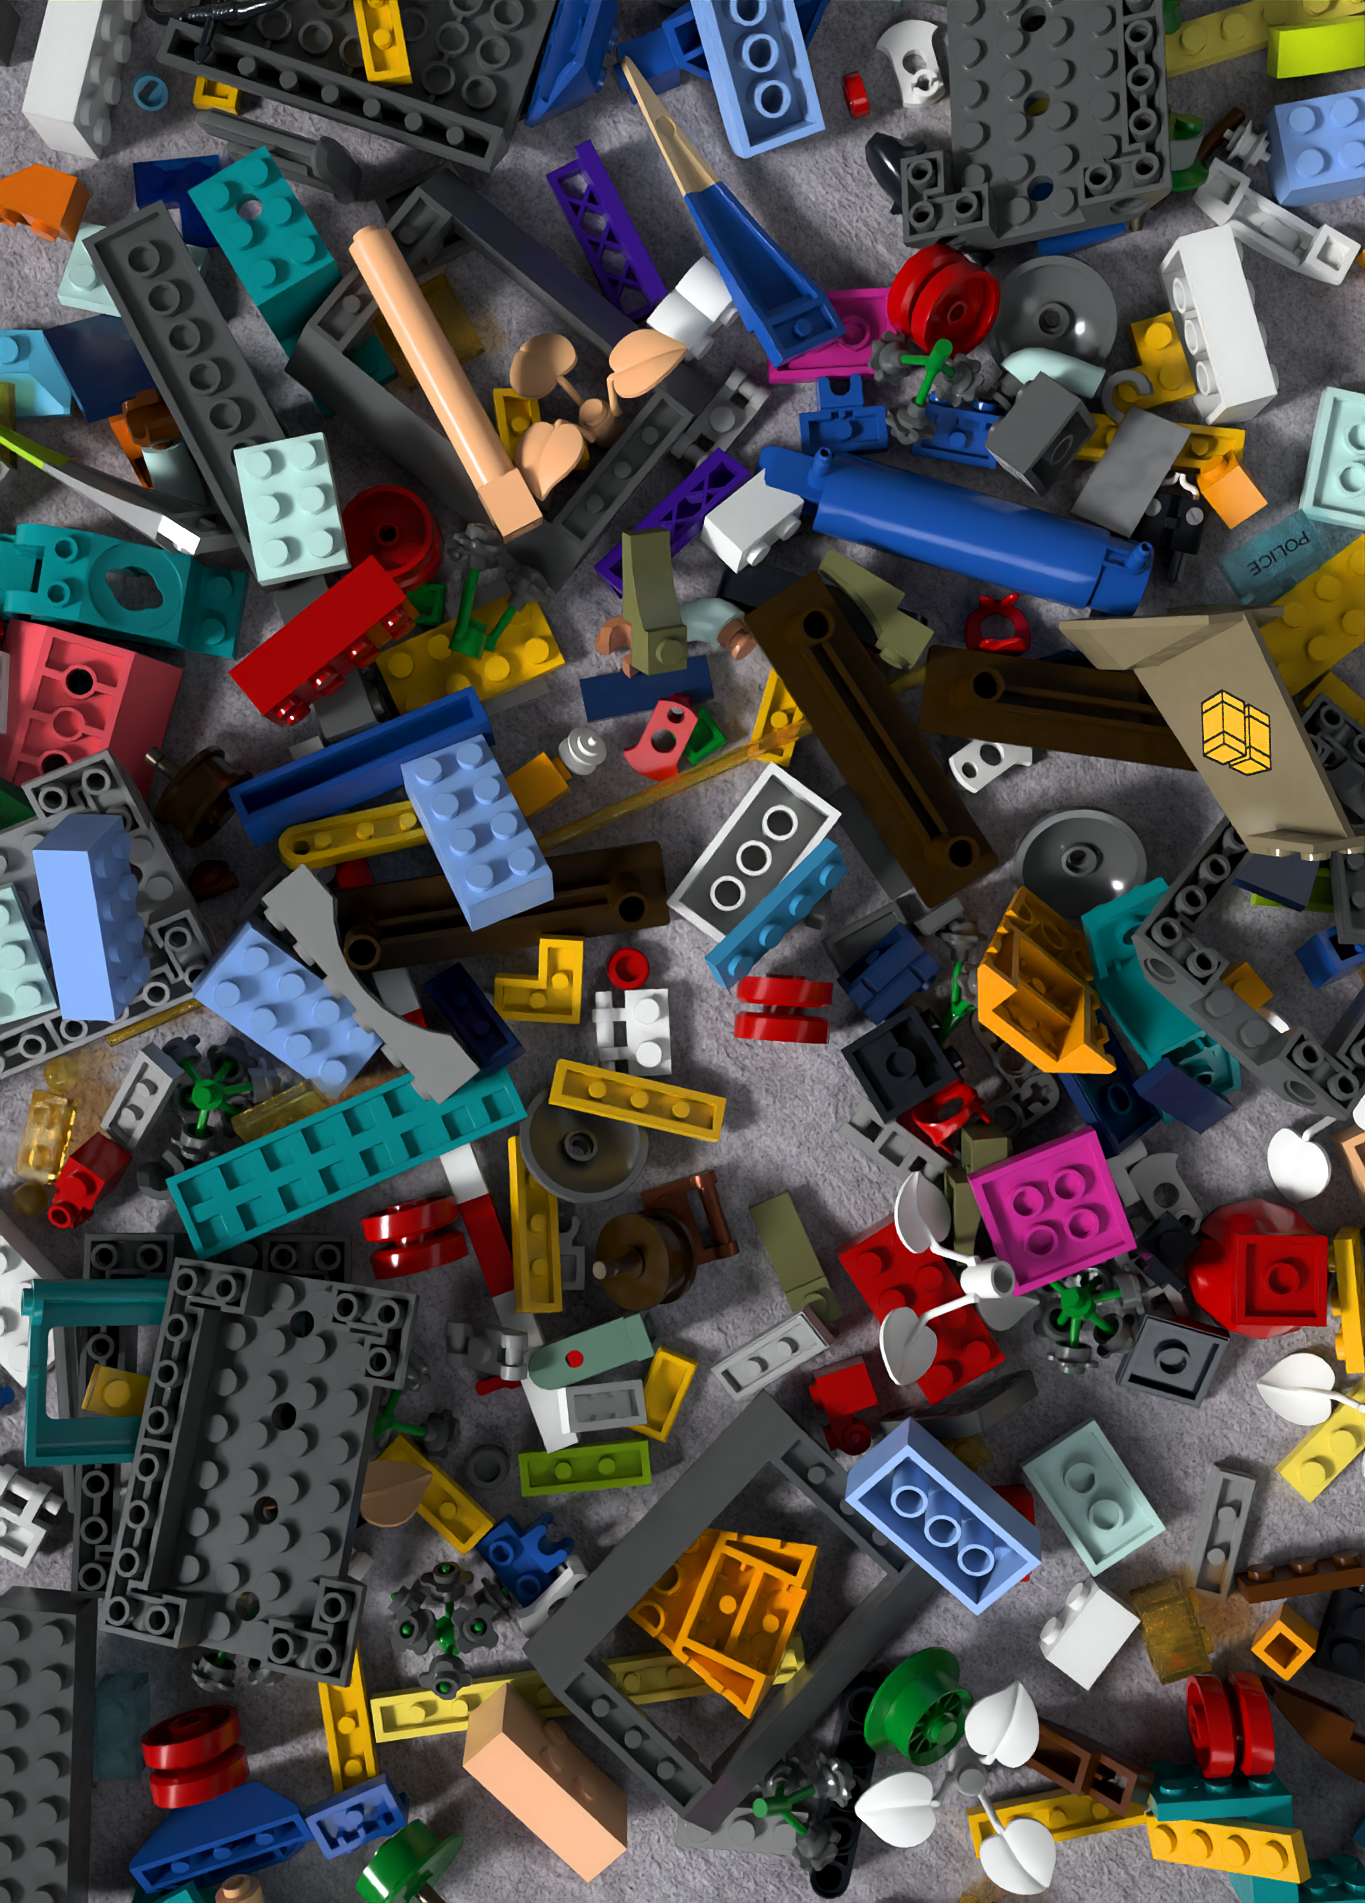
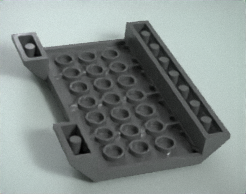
(464, 57)

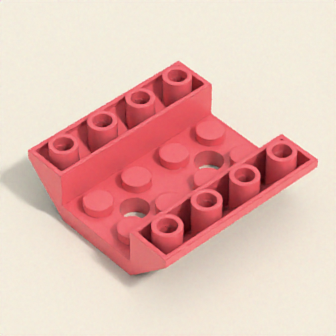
(121, 712)

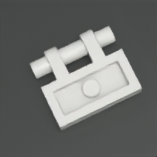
(646, 1027)
(21, 1529)

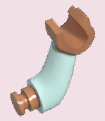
(706, 620)

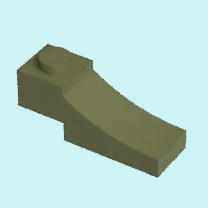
(651, 602)
(898, 634)
(980, 1148)
(794, 1257)

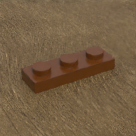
(1302, 1576)

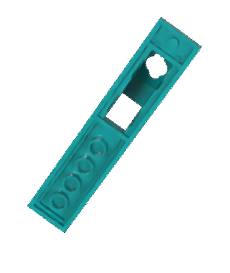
(60, 582)

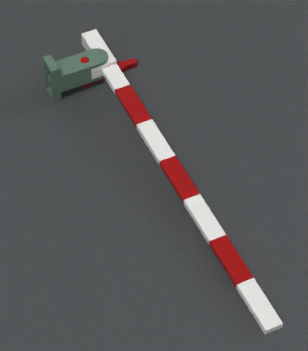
(549, 1363)

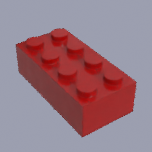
(325, 644)
(895, 1278)

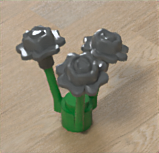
(476, 555)

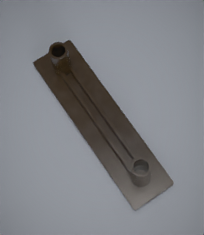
(1045, 708)
(870, 739)
(423, 923)

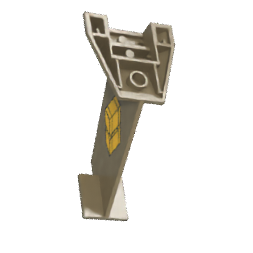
(1232, 718)

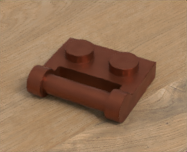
(673, 1198)

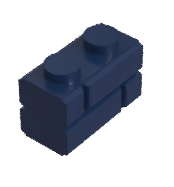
(889, 975)

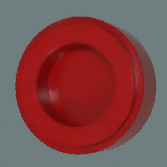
(855, 95)
(628, 968)

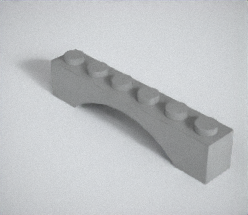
(311, 916)

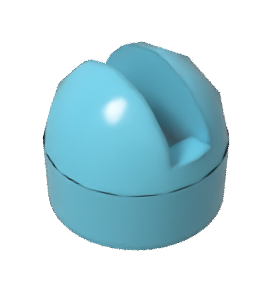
(156, 94)

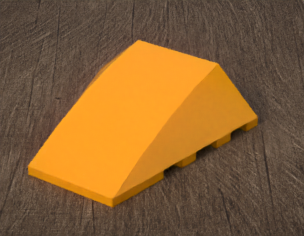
(1039, 990)
(731, 1610)

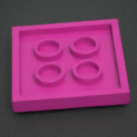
(1052, 1210)

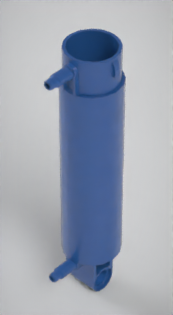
(963, 530)

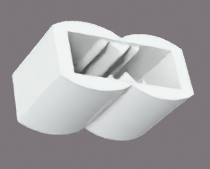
(695, 309)

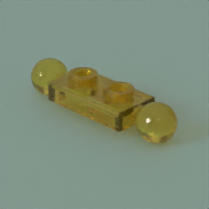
(45, 1136)

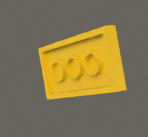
(1320, 619)
(427, 670)

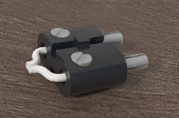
(1174, 524)

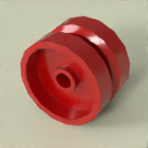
(943, 298)
(397, 532)
(783, 1009)
(415, 1243)
(1230, 1724)
(195, 1756)

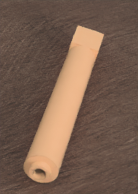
(445, 383)

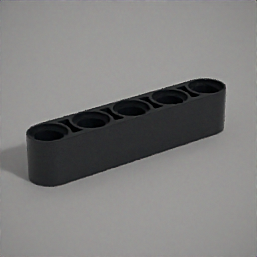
(762, 582)
(861, 1759)

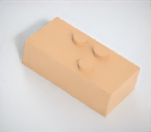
(546, 1782)

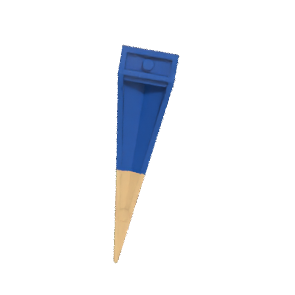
(766, 285)

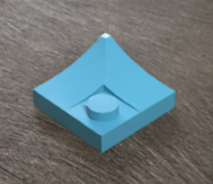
(37, 379)

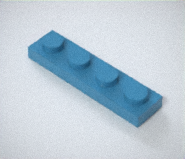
(776, 914)

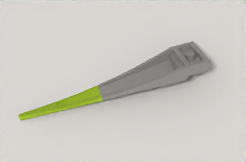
(156, 515)

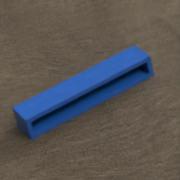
(355, 767)

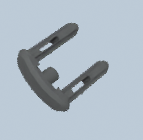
(300, 159)

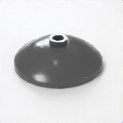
(1061, 286)
(1071, 885)
(611, 1149)

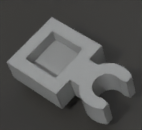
(572, 1260)

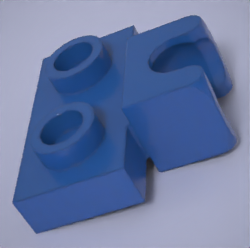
(843, 422)
(525, 1557)

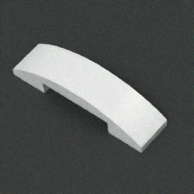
(1272, 229)

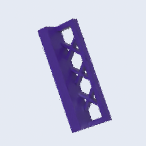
(617, 222)
(682, 510)

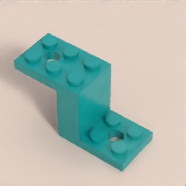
(278, 254)
(1142, 1012)
(1185, 1794)

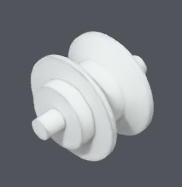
(1247, 145)
(582, 751)

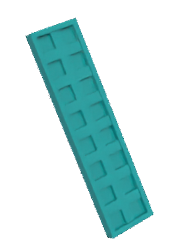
(334, 1157)

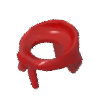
(988, 606)
(926, 1115)

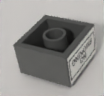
(1040, 433)

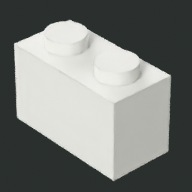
(751, 522)
(1087, 1631)

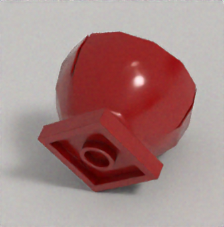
(1260, 1270)

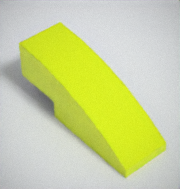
(1316, 47)

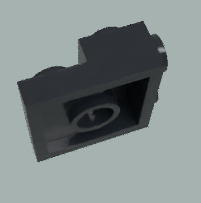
(904, 1063)
(1342, 1635)

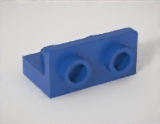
(959, 431)
(357, 1816)

